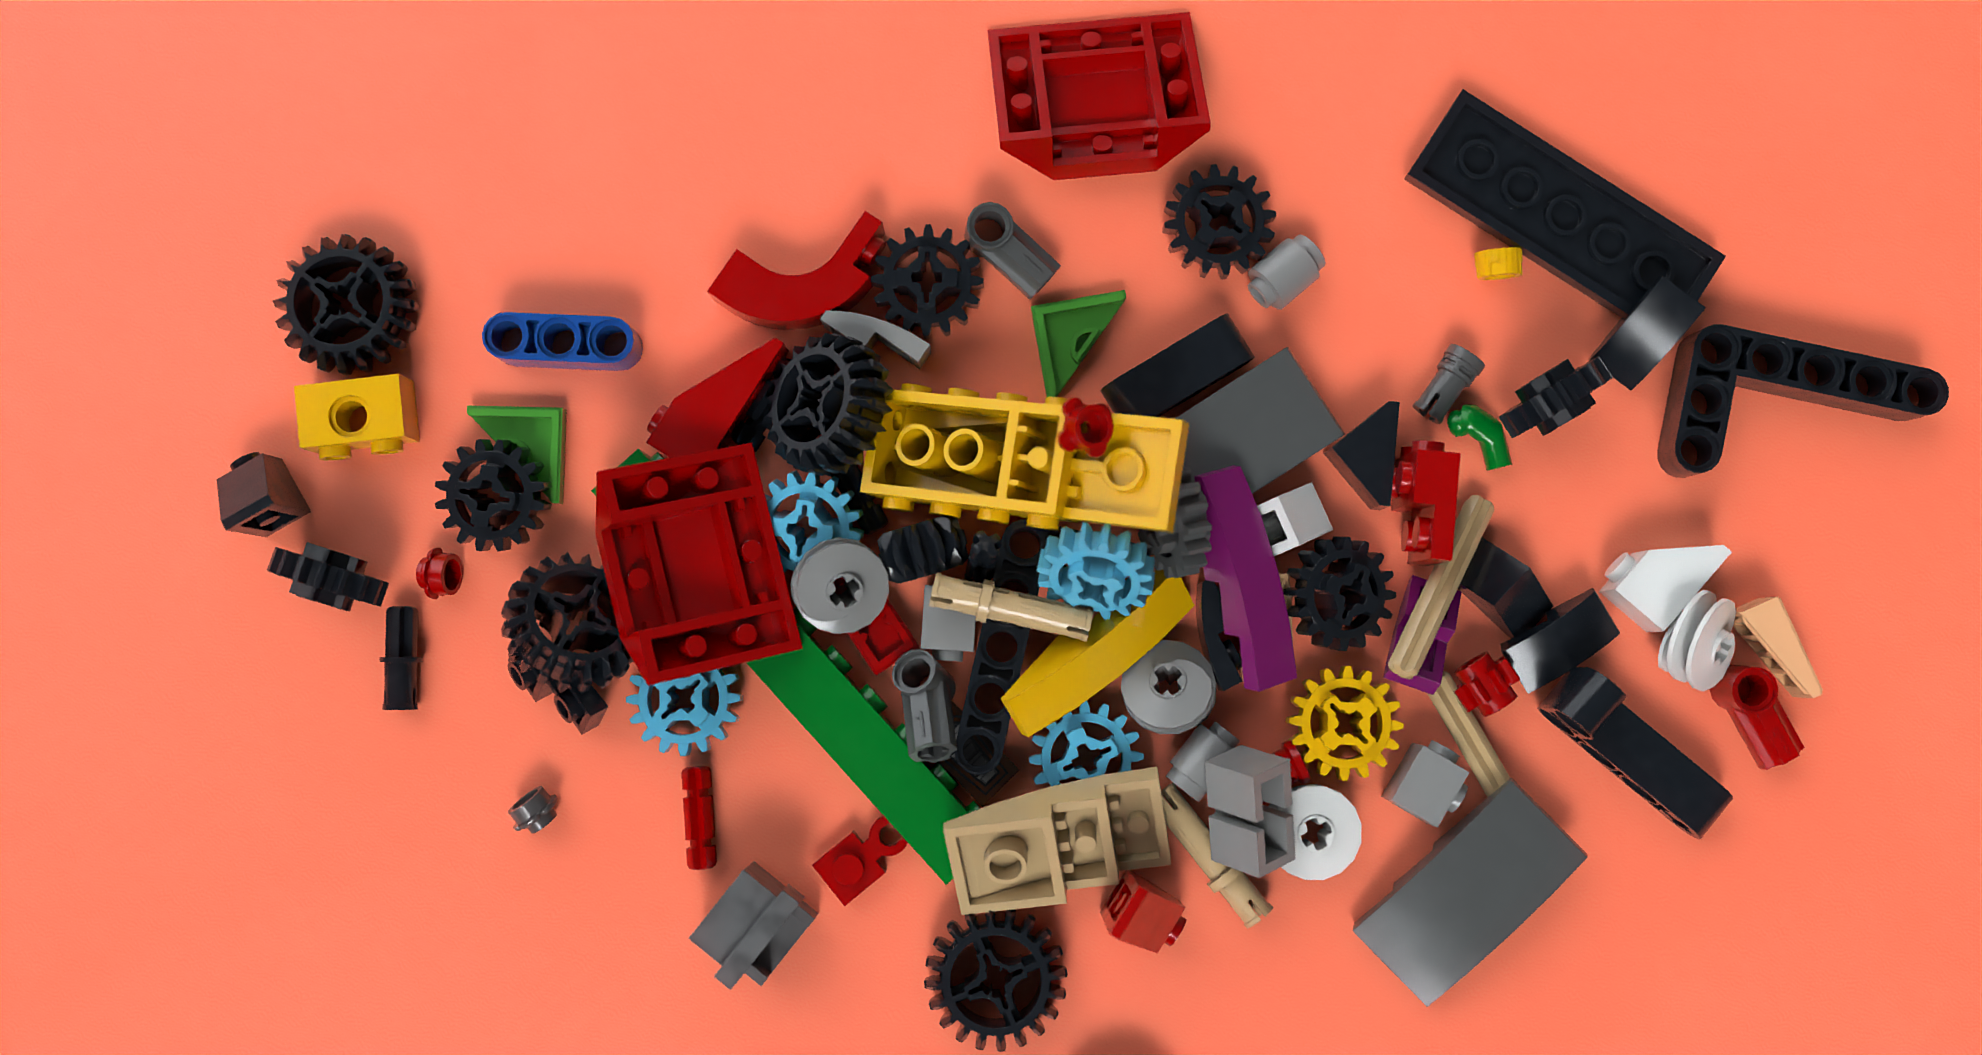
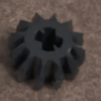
(923, 549)

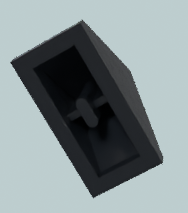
(1368, 456)
(1504, 589)

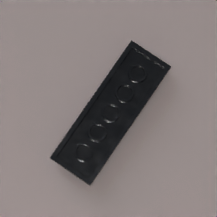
(1556, 209)

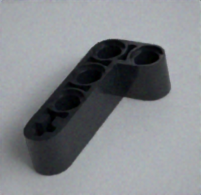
(1593, 716)

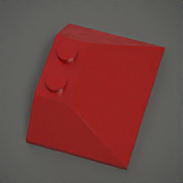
(1098, 94)
(693, 563)

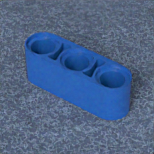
(539, 334)

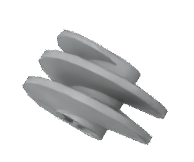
(865, 583)
(1168, 712)

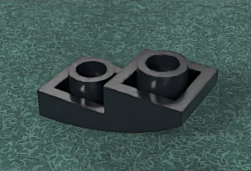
(1648, 332)
(1561, 642)
(1221, 655)
(583, 709)

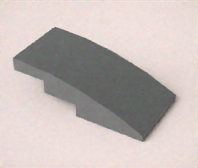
(1260, 422)
(1469, 892)

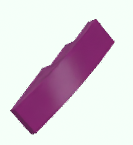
(1247, 580)

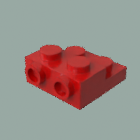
(1428, 489)

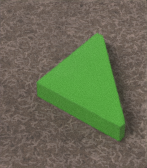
(1068, 332)
(535, 428)

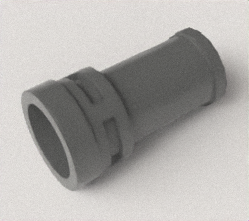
(1455, 371)

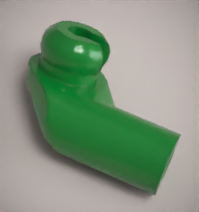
(1486, 430)

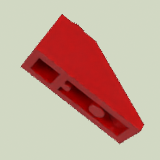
(712, 409)
(1143, 913)

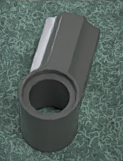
(1014, 253)
(926, 707)

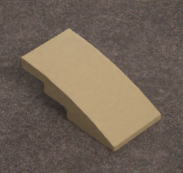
(1057, 841)

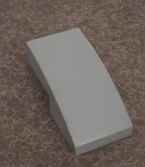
(872, 329)

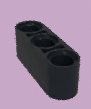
(1179, 370)

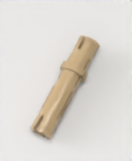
(1010, 607)
(1195, 838)

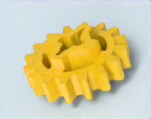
(1362, 708)

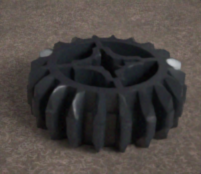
(332, 320)
(832, 391)
(543, 597)
(1017, 966)

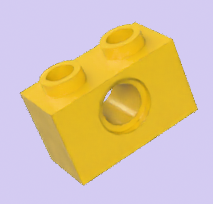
(326, 409)

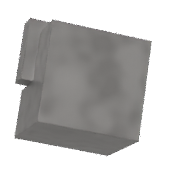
(753, 926)

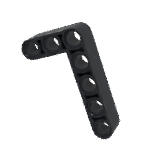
(1784, 377)
(989, 671)

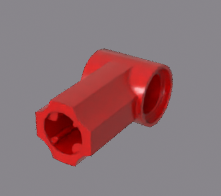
(1759, 716)

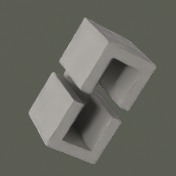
(1242, 828)

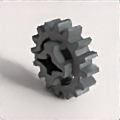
(1184, 549)

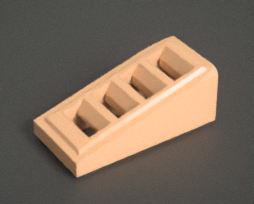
(1775, 641)

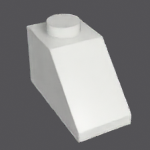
(1294, 518)
(1660, 582)

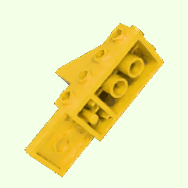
(1008, 462)

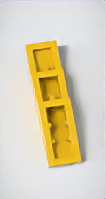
(1076, 669)

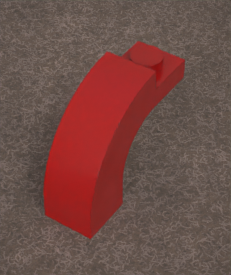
(802, 299)

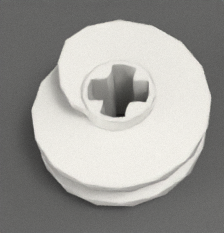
(1700, 642)
(1337, 839)

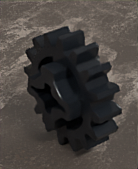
(1233, 235)
(905, 281)
(1555, 397)
(500, 476)
(327, 577)
(1318, 597)

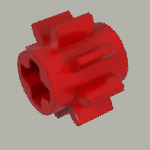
(1486, 684)

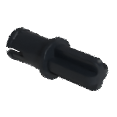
(401, 658)

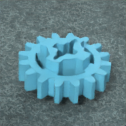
(810, 503)
(1096, 570)
(701, 715)
(1075, 734)

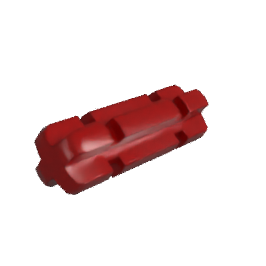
(699, 817)

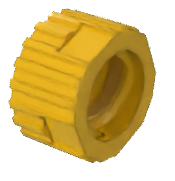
(1499, 263)

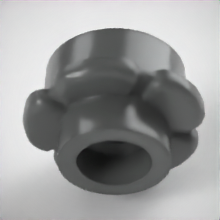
(533, 810)

